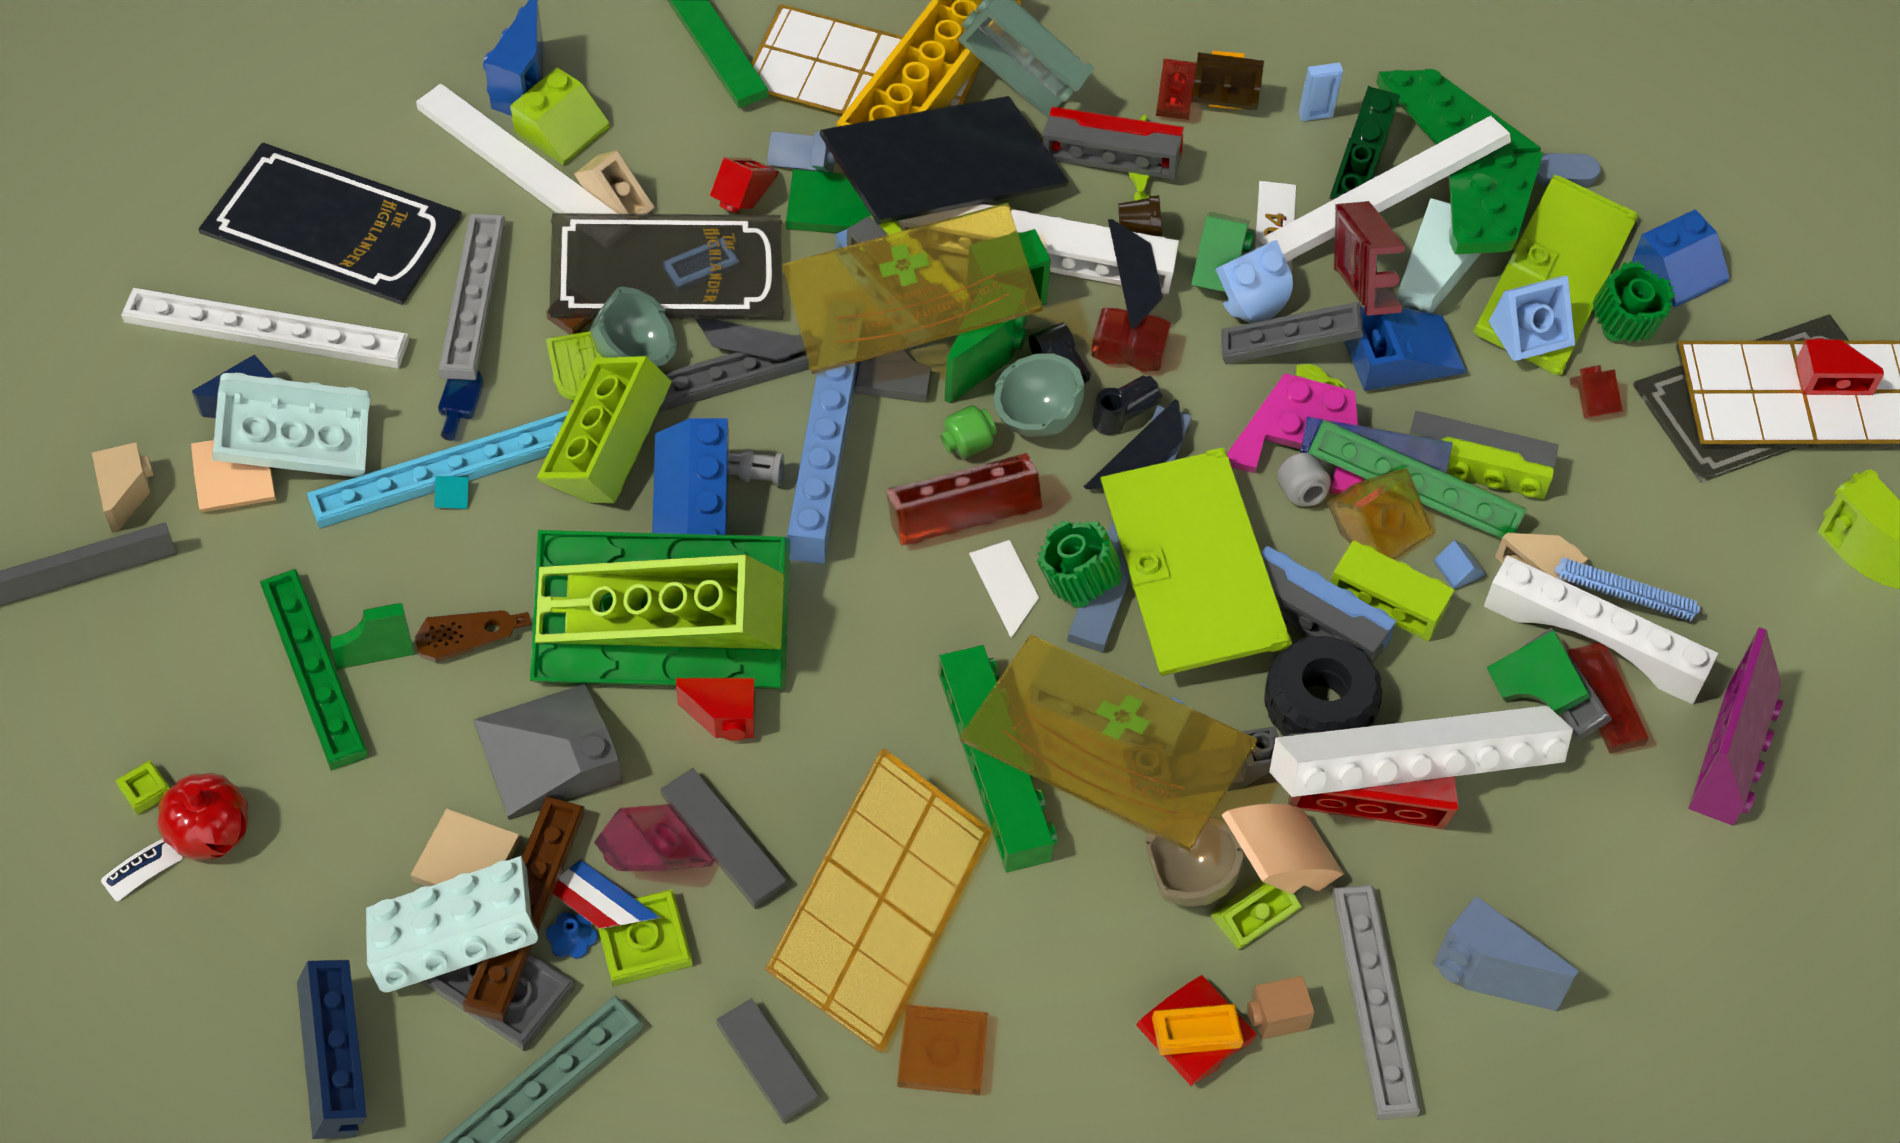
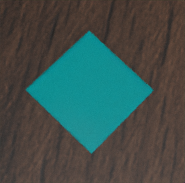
(451, 492)

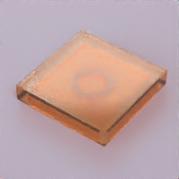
(942, 1049)

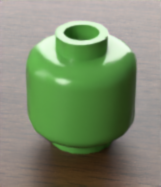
(968, 432)

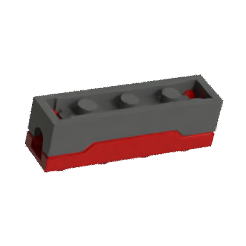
(1113, 142)

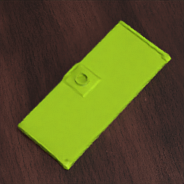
(1568, 236)

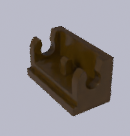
(1227, 81)

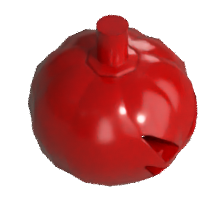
(203, 816)

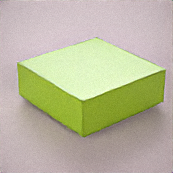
(142, 787)

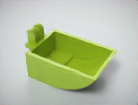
(1866, 527)

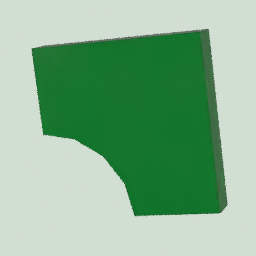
(378, 637)
(1540, 672)

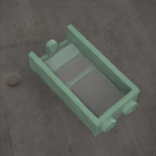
(1024, 53)

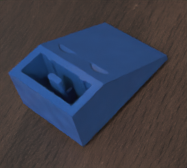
(516, 59)
(1403, 349)

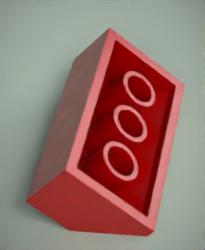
(1411, 803)

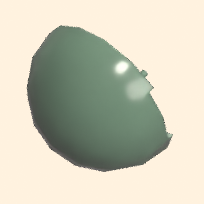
(633, 326)
(1039, 395)

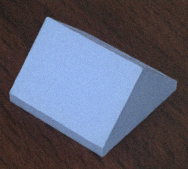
(1535, 318)

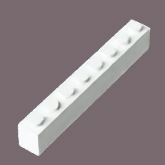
(1073, 246)
(1419, 750)

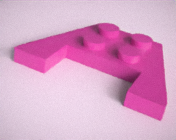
(1283, 421)

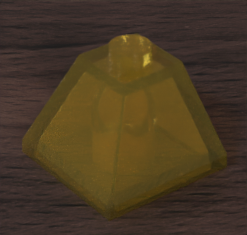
(1382, 513)

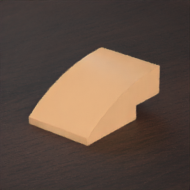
(1283, 846)

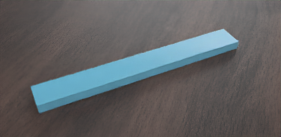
(418, 475)

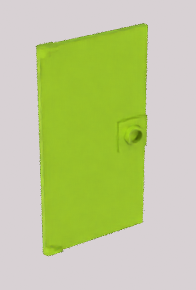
(1194, 562)

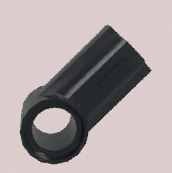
(1058, 341)
(1119, 405)

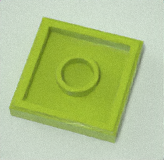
(647, 946)

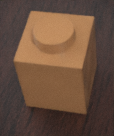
(1281, 1007)

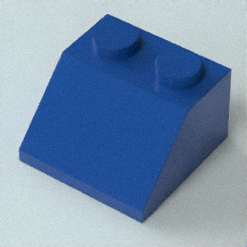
(1686, 254)

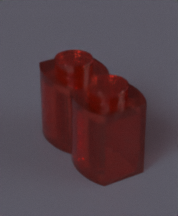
(1138, 347)

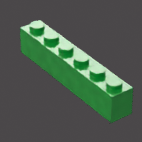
(1005, 792)

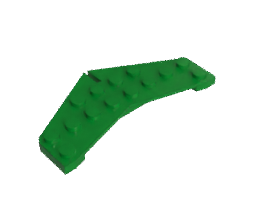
(1488, 194)

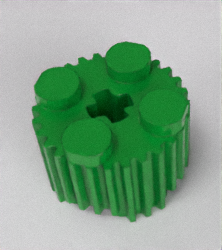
(1632, 303)
(1079, 562)

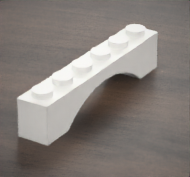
(1662, 655)

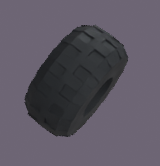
(1328, 664)

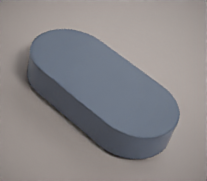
(1574, 167)

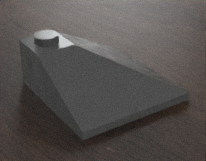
(548, 750)

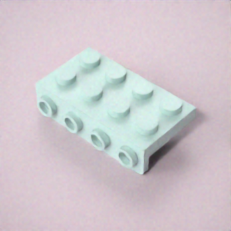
(291, 425)
(449, 925)

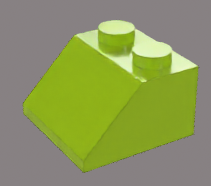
(558, 116)

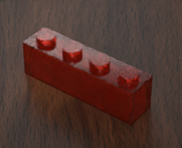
(964, 499)

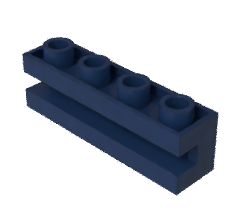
(331, 1049)

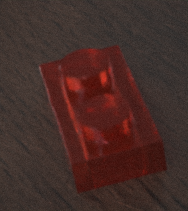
(1176, 89)

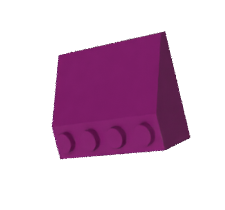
(1740, 735)

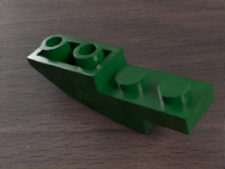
(1366, 141)

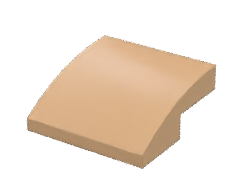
(226, 483)

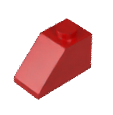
(741, 183)
(1836, 369)
(720, 705)

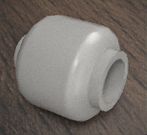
(1304, 479)

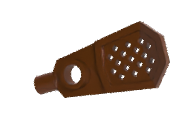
(472, 630)

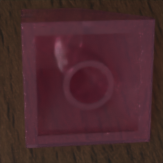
(651, 841)

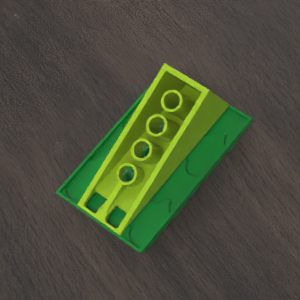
(659, 608)

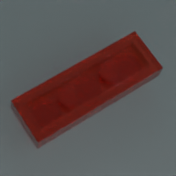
(1602, 674)

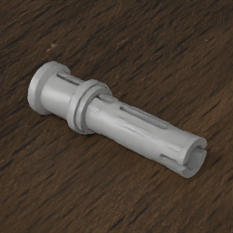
(750, 463)

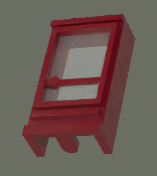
(1358, 241)

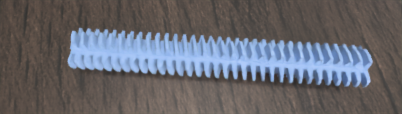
(1628, 589)

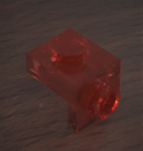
(1598, 391)

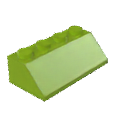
(605, 428)

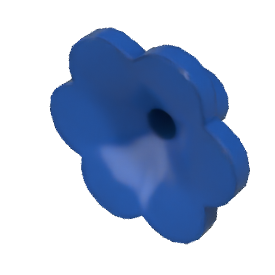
(571, 936)

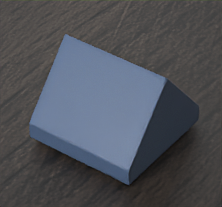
(1458, 565)

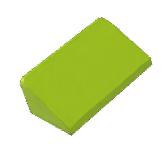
(1254, 912)

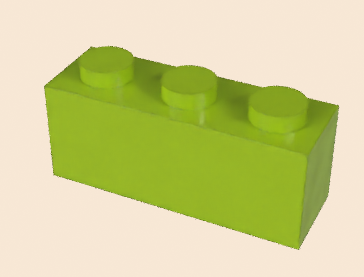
(1396, 588)

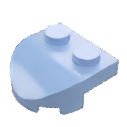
(1256, 283)

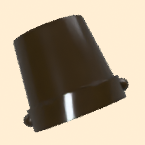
(1142, 216)

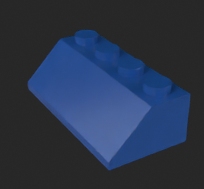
(692, 477)

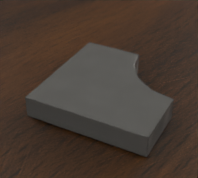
(894, 377)

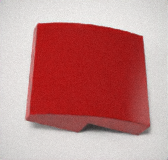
(1195, 1065)

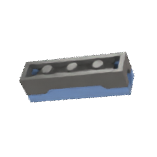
(1323, 608)

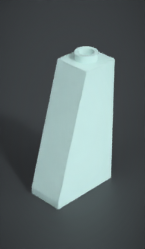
(1432, 264)

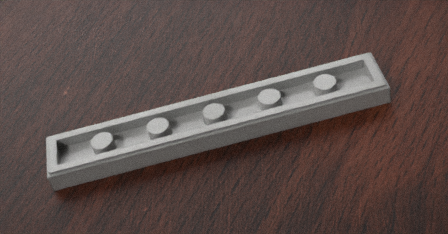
(472, 297)
(1375, 1003)

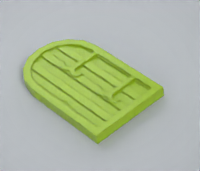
(571, 361)

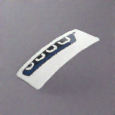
(139, 869)

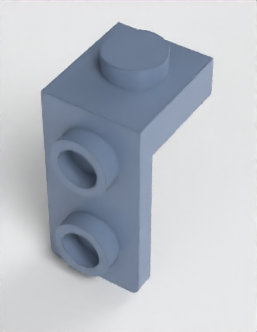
(799, 152)

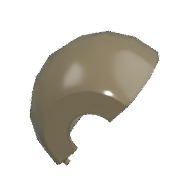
(1202, 873)

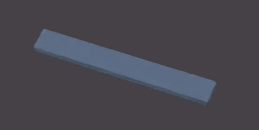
(1095, 621)

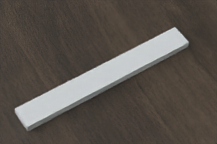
(508, 153)
(1393, 185)
(265, 328)

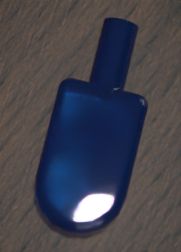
(459, 401)

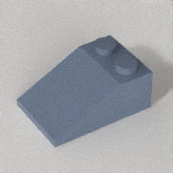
(1502, 960)

